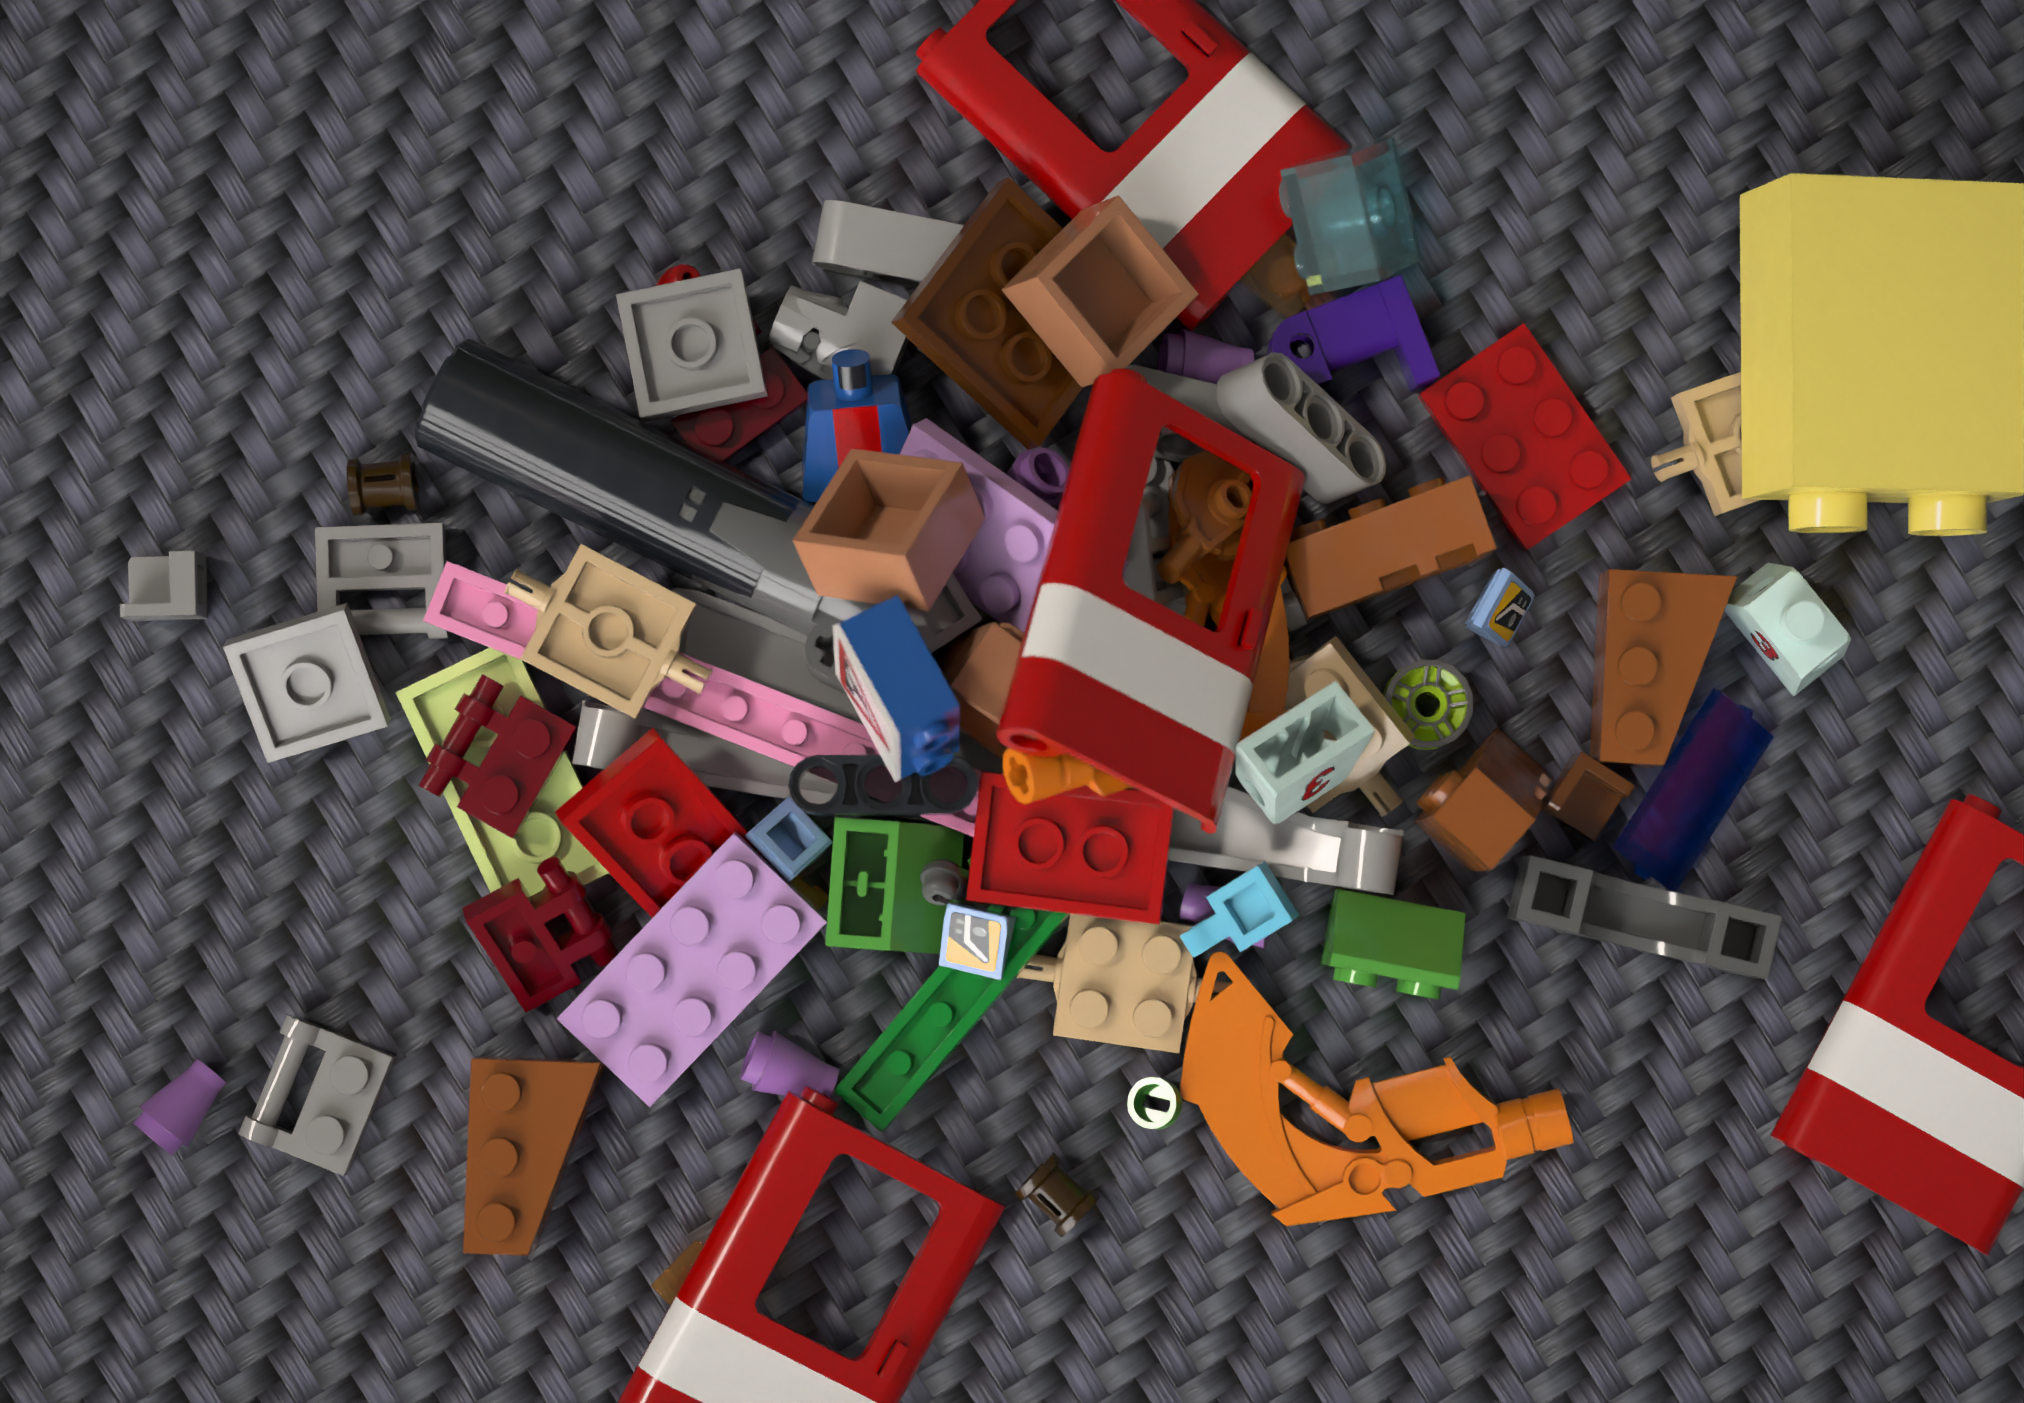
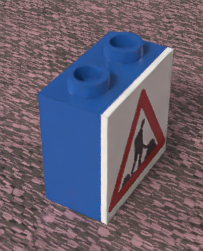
(897, 689)

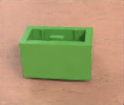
(878, 884)
(1395, 941)

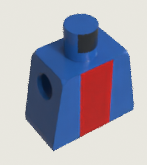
(850, 414)

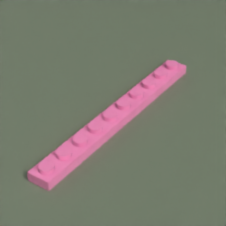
(726, 708)

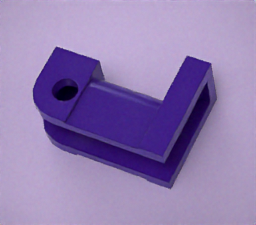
(1357, 330)

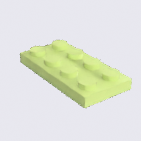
(500, 859)

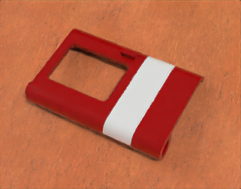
(1193, 173)
(1116, 670)
(1899, 1092)
(726, 1351)

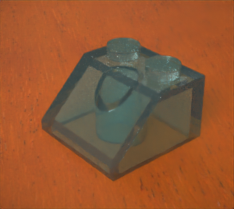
(1350, 216)

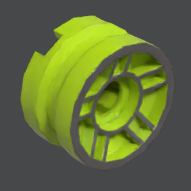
(1440, 682)

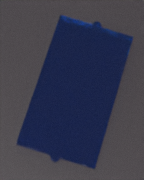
(1693, 791)

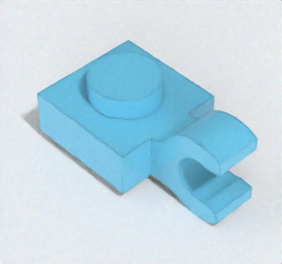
(1244, 910)

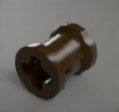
(383, 484)
(1057, 1195)

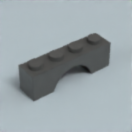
(1644, 917)

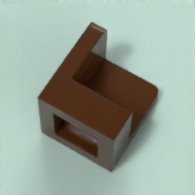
(1585, 795)

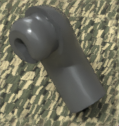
(946, 881)

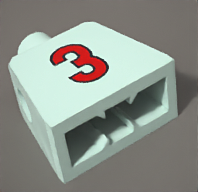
(1787, 625)
(1291, 761)

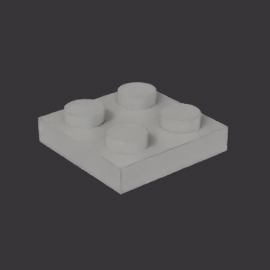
(691, 345)
(307, 682)

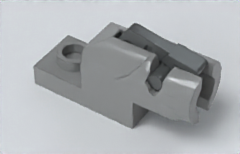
(817, 326)

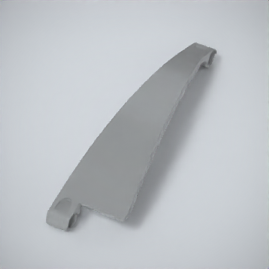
(775, 656)

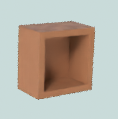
(1100, 291)
(889, 529)
(979, 674)

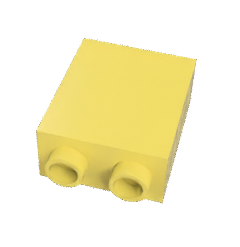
(1882, 349)

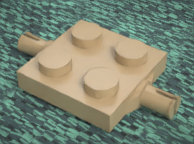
(1711, 442)
(608, 631)
(1334, 662)
(1121, 982)

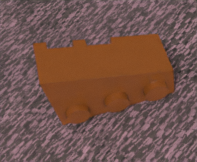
(1387, 546)
(1648, 659)
(1484, 803)
(519, 1145)

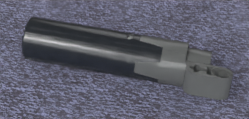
(630, 487)

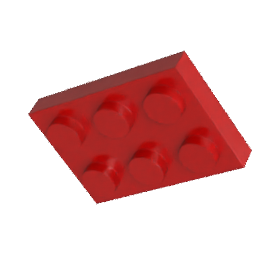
(1524, 437)
(650, 821)
(1071, 851)

